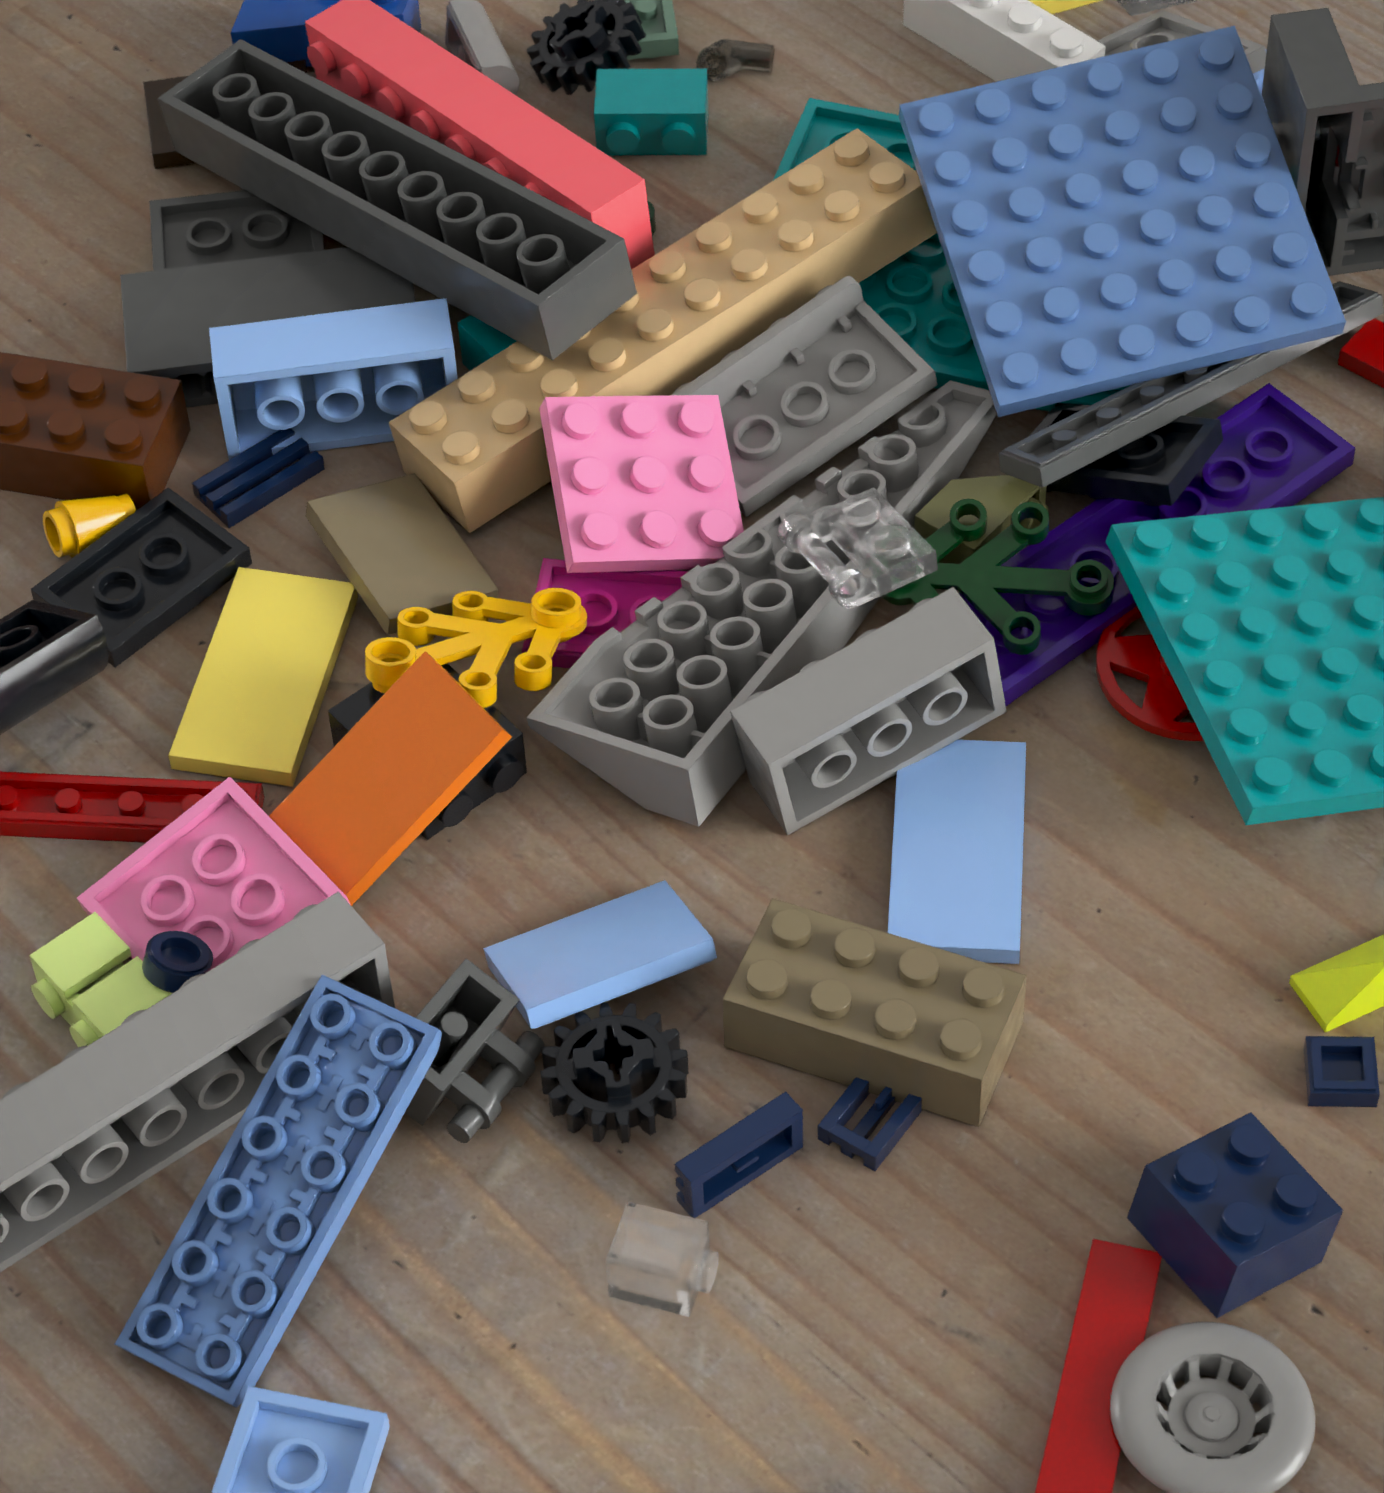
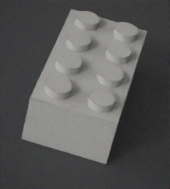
(870, 710)

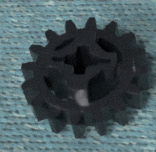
(584, 40)
(584, 1088)

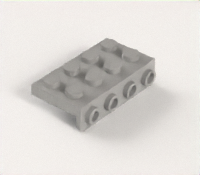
(809, 390)

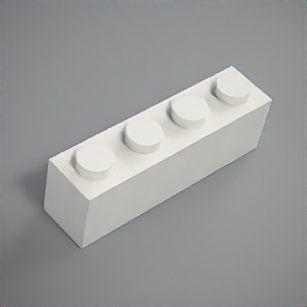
(1000, 35)

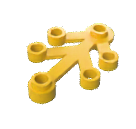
(550, 619)

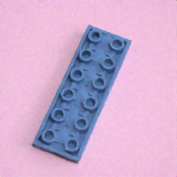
(281, 1191)

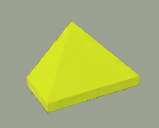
(1343, 985)

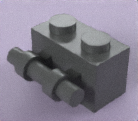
(470, 1015)

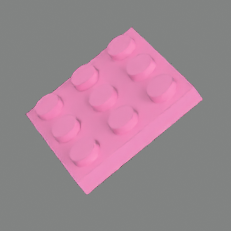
(640, 481)
(211, 874)

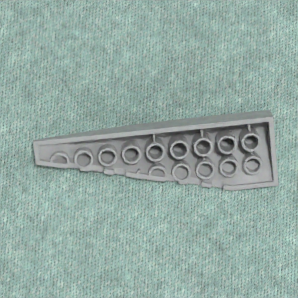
(658, 696)

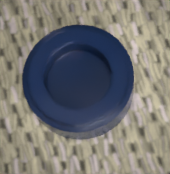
(174, 959)

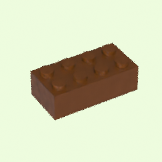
(87, 430)

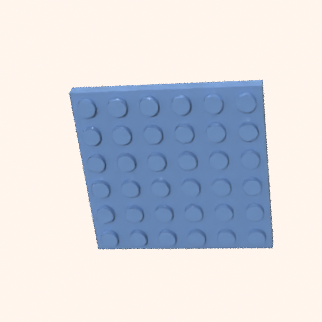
(1119, 221)

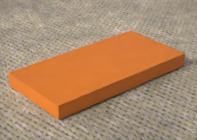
(390, 776)

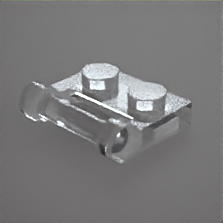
(871, 536)

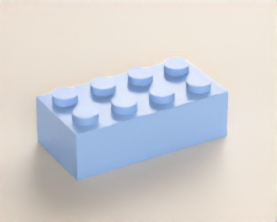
(330, 374)

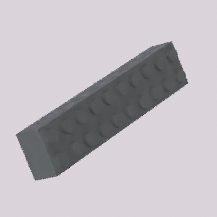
(400, 198)

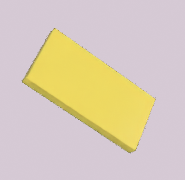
(264, 677)

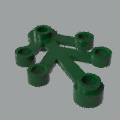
(983, 576)

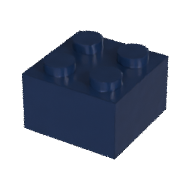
(1234, 1214)

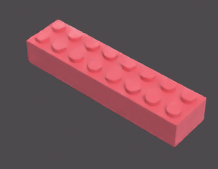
(441, 96)

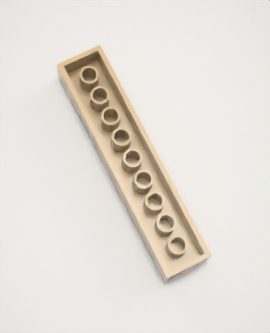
(695, 301)

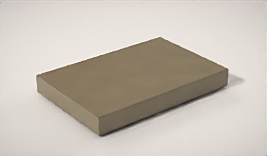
(397, 548)

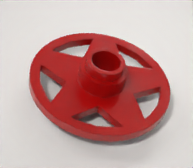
(1141, 659)

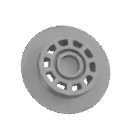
(1209, 1423)

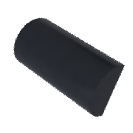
(45, 656)

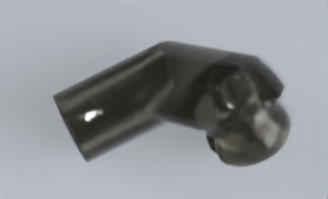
(732, 56)

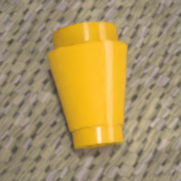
(81, 522)

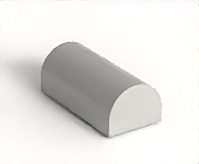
(476, 42)

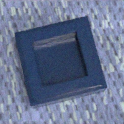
(1341, 1071)

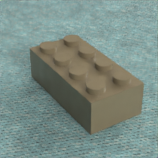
(874, 1009)

